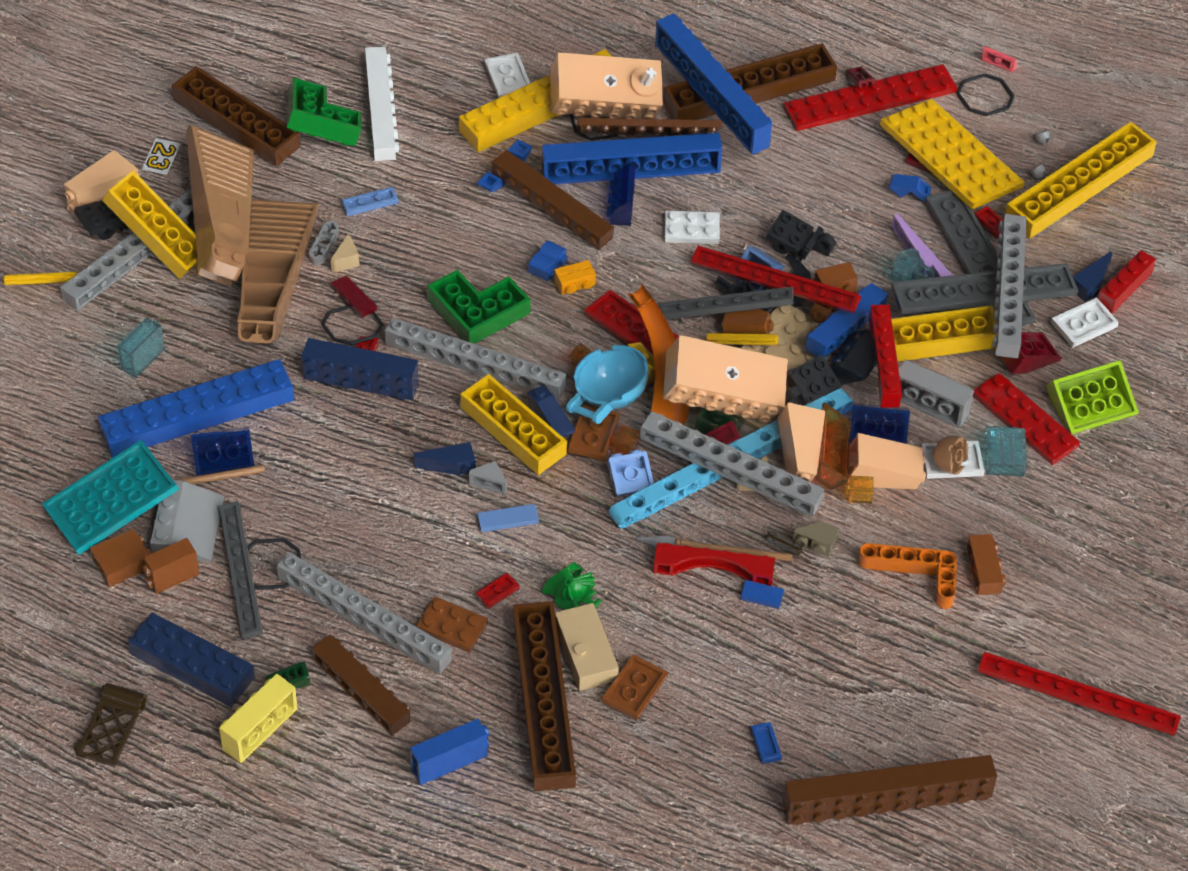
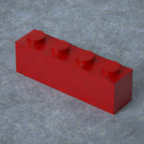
(1127, 281)

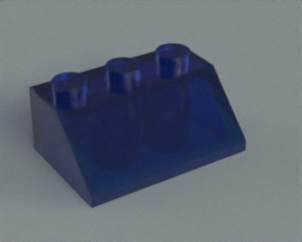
(622, 195)
(880, 422)
(222, 451)

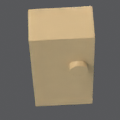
(586, 646)

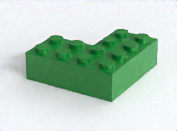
(313, 115)
(477, 313)

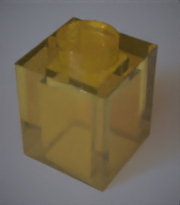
(860, 489)

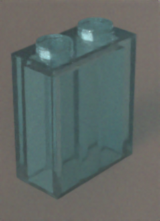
(141, 347)
(1005, 451)

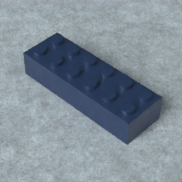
(360, 369)
(191, 659)

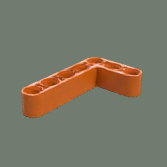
(915, 561)

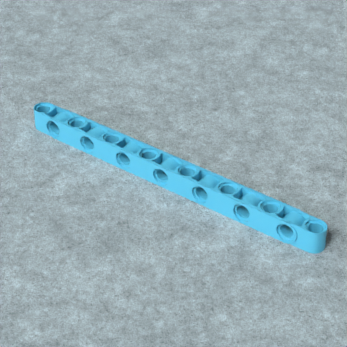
(696, 477)

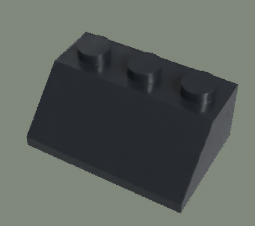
(855, 358)

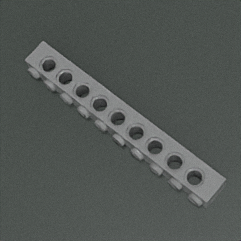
(117, 261)
(1010, 286)
(473, 358)
(732, 463)
(364, 613)

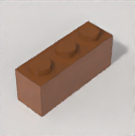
(985, 564)

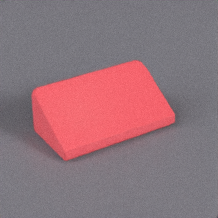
(999, 59)

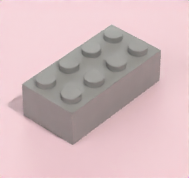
(935, 394)

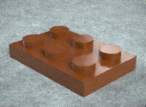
(592, 438)
(452, 624)
(634, 687)

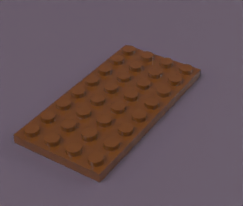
(640, 126)

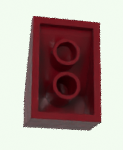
(1034, 354)

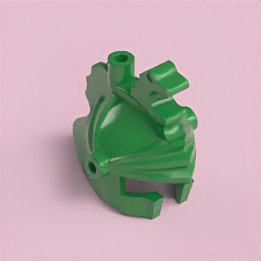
(572, 588)

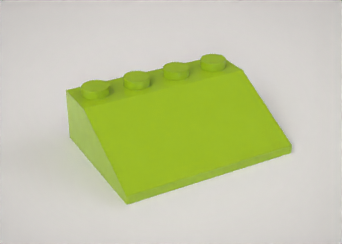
(1092, 397)

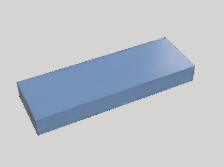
(369, 201)
(508, 518)

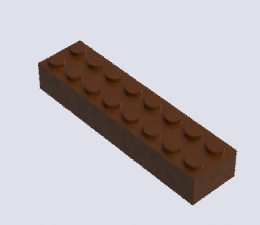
(235, 116)

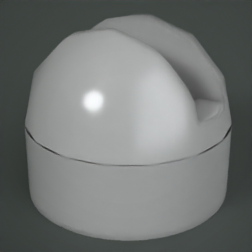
(1043, 136)
(1039, 172)

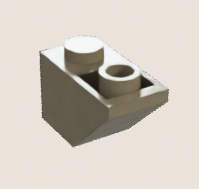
(817, 537)

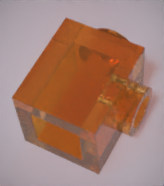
(625, 440)

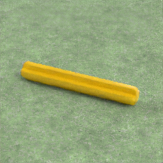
(38, 278)
(743, 339)

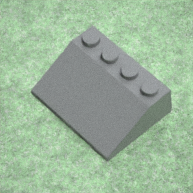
(191, 515)

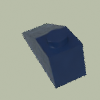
(1092, 277)
(548, 409)
(451, 459)

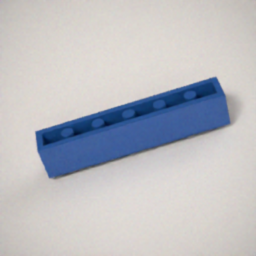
(841, 324)

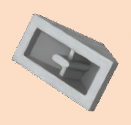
(489, 478)

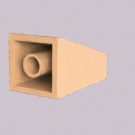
(96, 180)
(801, 439)
(887, 461)

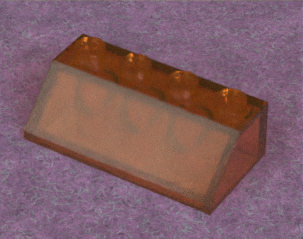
(834, 449)

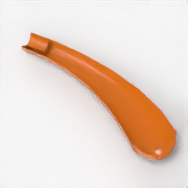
(661, 339)

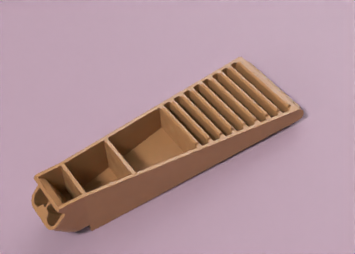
(221, 203)
(272, 266)

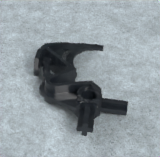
(745, 286)

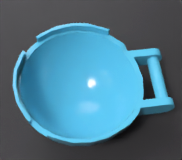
(608, 381)

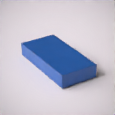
(762, 594)
(766, 743)

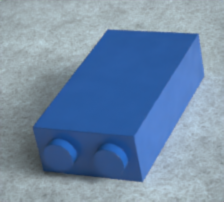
(449, 751)

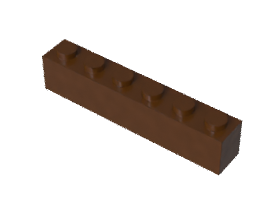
(361, 684)

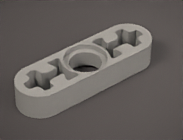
(324, 249)

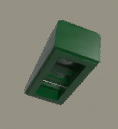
(294, 670)

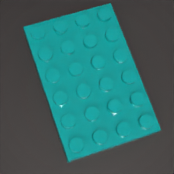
(110, 497)

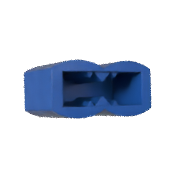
(547, 259)

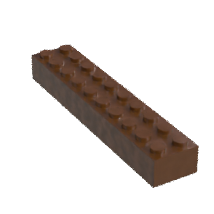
(760, 80)
(544, 696)
(889, 789)

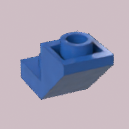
(905, 184)

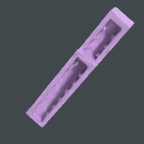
(911, 240)

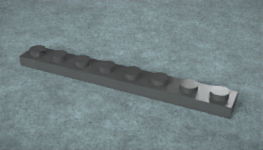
(727, 303)
(241, 570)

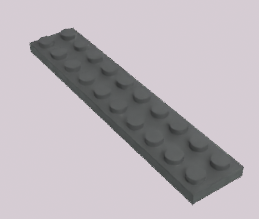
(968, 238)
(979, 289)

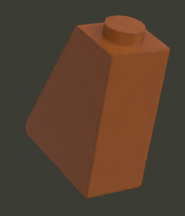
(747, 322)

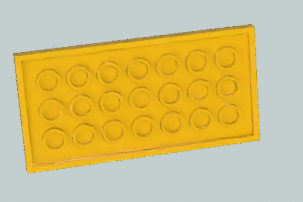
(952, 153)

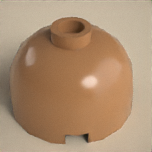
(950, 454)

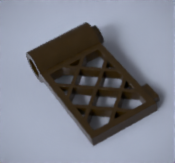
(124, 702)

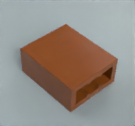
(120, 557)
(171, 566)

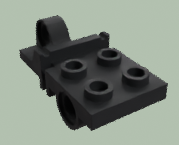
(99, 219)
(796, 236)
(810, 382)

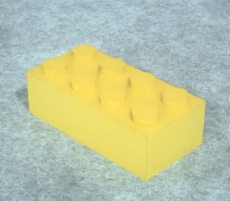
(258, 718)

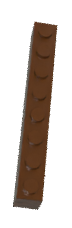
(552, 200)

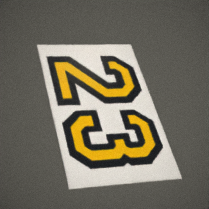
(161, 156)

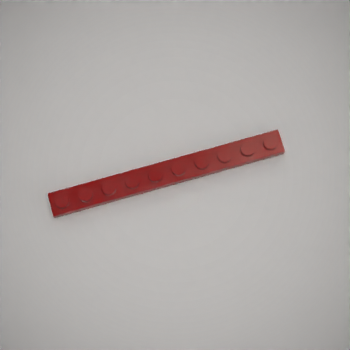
(775, 279)
(1079, 693)

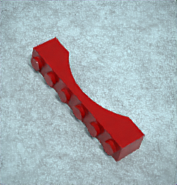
(888, 372)
(675, 558)

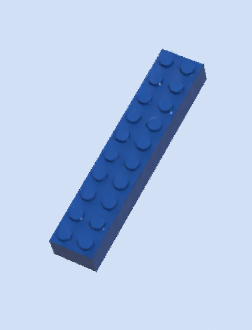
(713, 83)
(652, 155)
(197, 407)

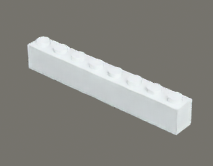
(380, 104)

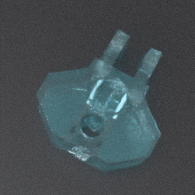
(910, 267)

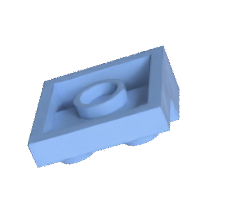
(630, 472)

